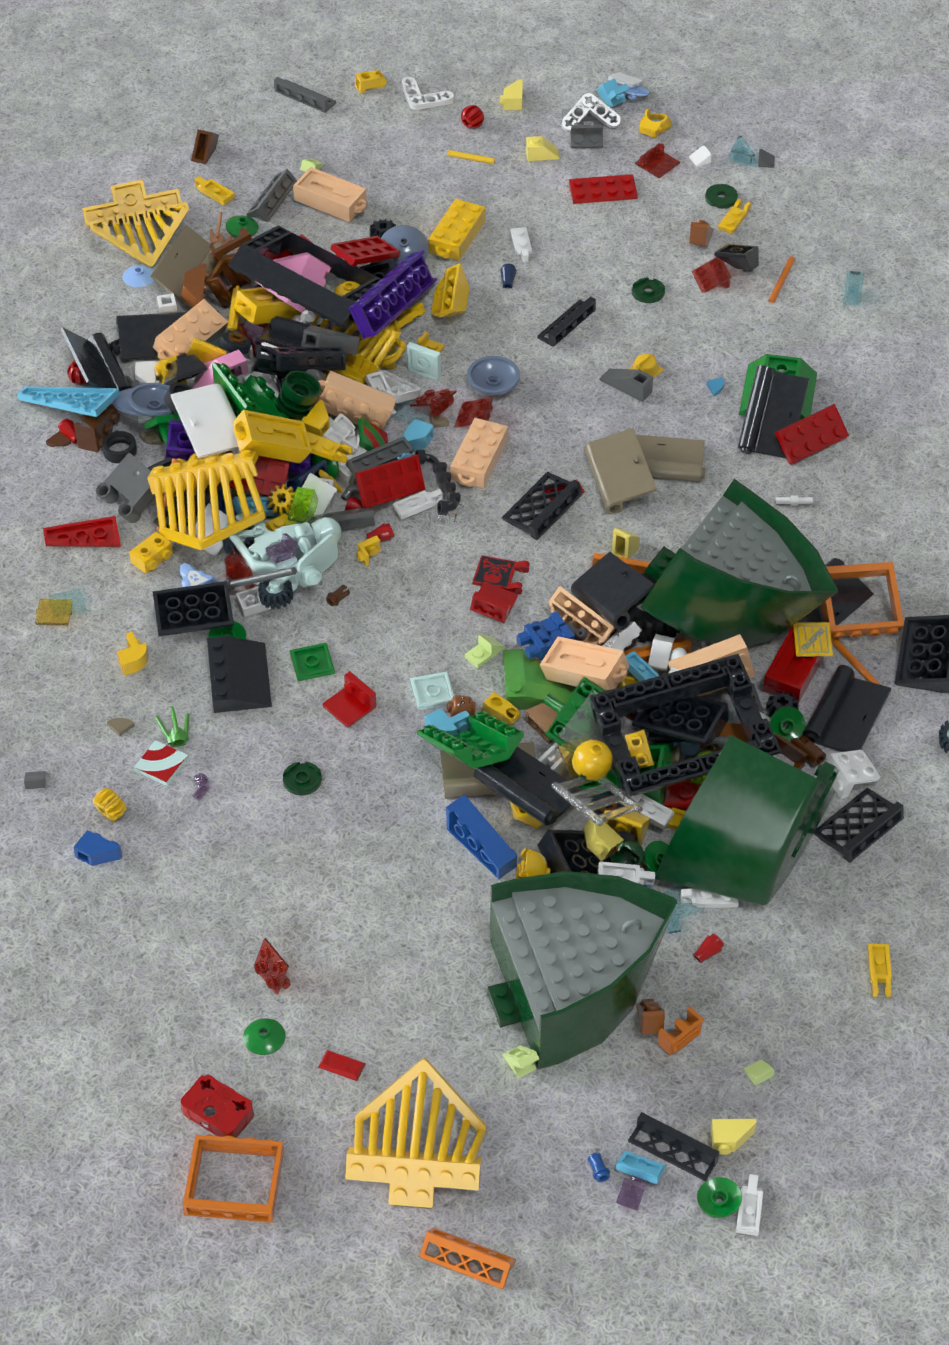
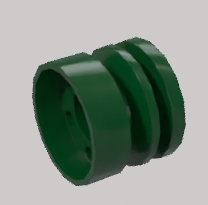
(298, 394)

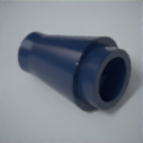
(508, 275)

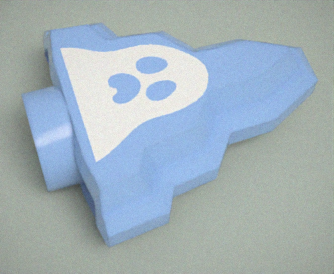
(193, 577)

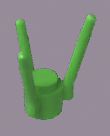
(177, 736)

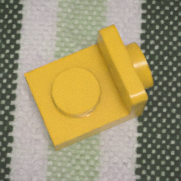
(426, 342)
(368, 548)

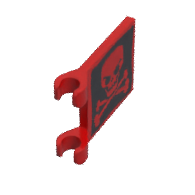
(500, 573)

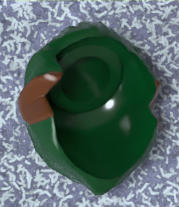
(628, 853)

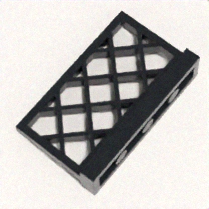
(552, 511)
(870, 831)

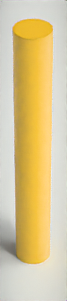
(473, 157)

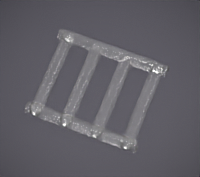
(587, 809)

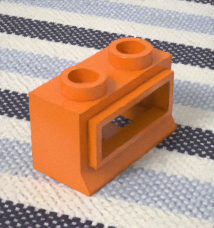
(683, 1033)

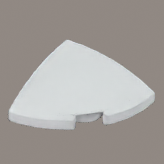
(343, 432)

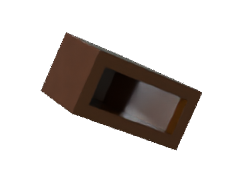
(204, 146)

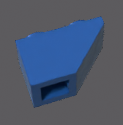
(96, 850)

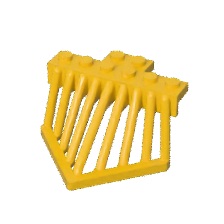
(132, 203)
(357, 364)
(200, 474)
(413, 1172)

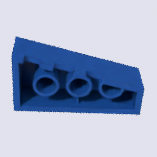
(479, 837)

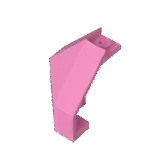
(308, 267)
(234, 360)

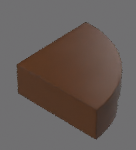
(58, 440)

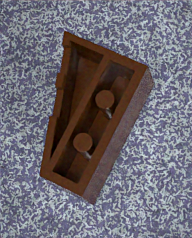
(93, 429)

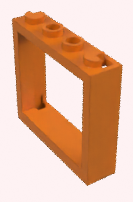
(876, 628)
(227, 1209)

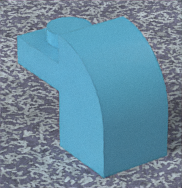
(612, 93)
(449, 725)

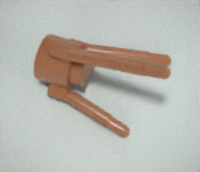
(218, 237)

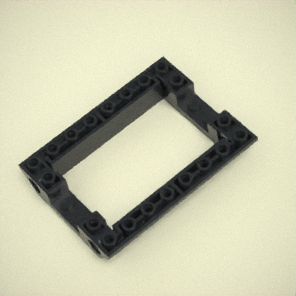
(300, 290)
(671, 687)

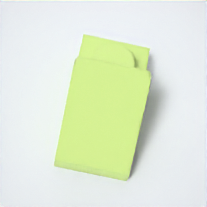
(484, 651)
(521, 1060)

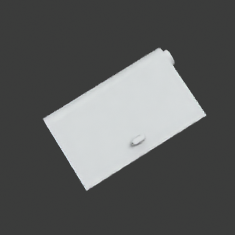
(212, 417)

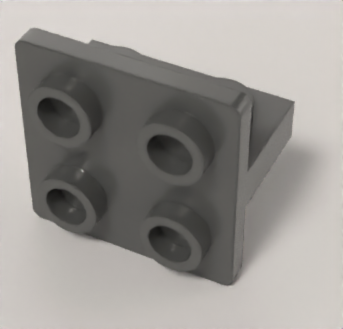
(586, 135)

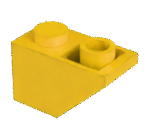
(317, 420)

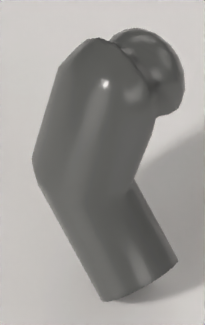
(350, 490)
(580, 634)

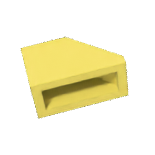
(512, 96)
(540, 149)
(624, 543)
(601, 839)
(731, 1134)

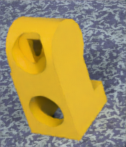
(369, 80)
(501, 709)

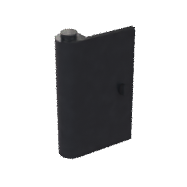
(139, 332)
(285, 332)
(96, 360)
(769, 408)
(609, 591)
(850, 597)
(841, 711)
(527, 785)

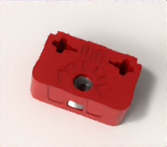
(226, 1108)

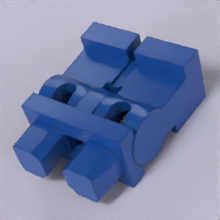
(542, 635)

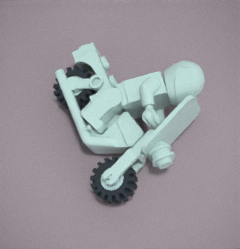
(313, 555)

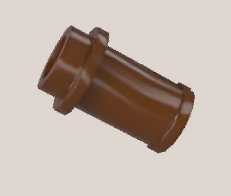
(334, 598)

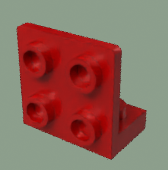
(493, 602)
(352, 701)

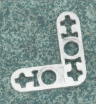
(417, 97)
(587, 108)
(400, 388)

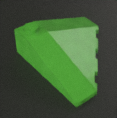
(527, 683)

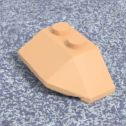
(581, 616)

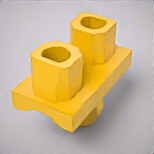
(639, 747)

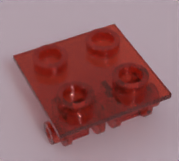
(657, 161)
(711, 275)
(437, 400)
(474, 409)
(236, 568)
(272, 967)

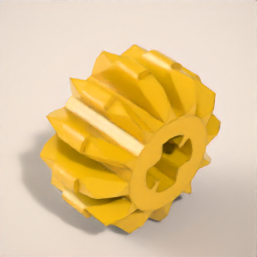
(277, 495)
(109, 804)

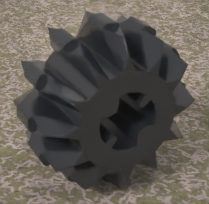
(379, 227)
(780, 700)

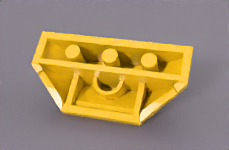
(451, 293)

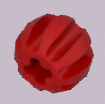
(472, 116)
(75, 374)

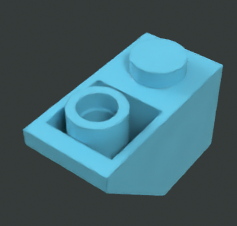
(419, 434)

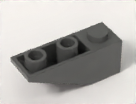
(321, 337)
(630, 381)

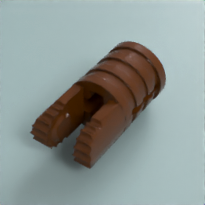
(815, 754)

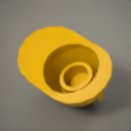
(647, 364)

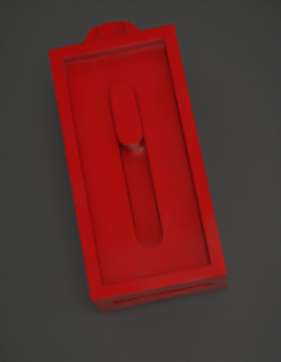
(790, 671)

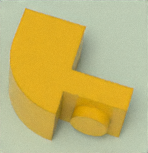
(133, 658)

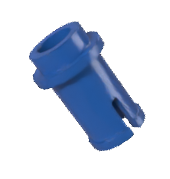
(600, 1171)

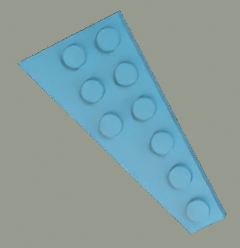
(74, 399)

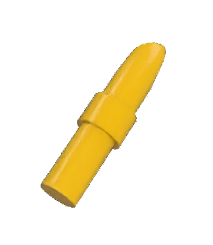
(323, 474)

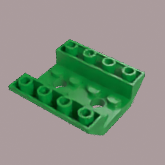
(792, 366)
(251, 395)
(484, 744)

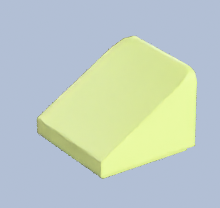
(307, 163)
(759, 1072)

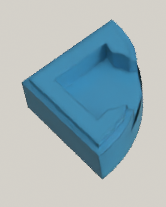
(715, 385)

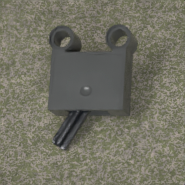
(132, 482)

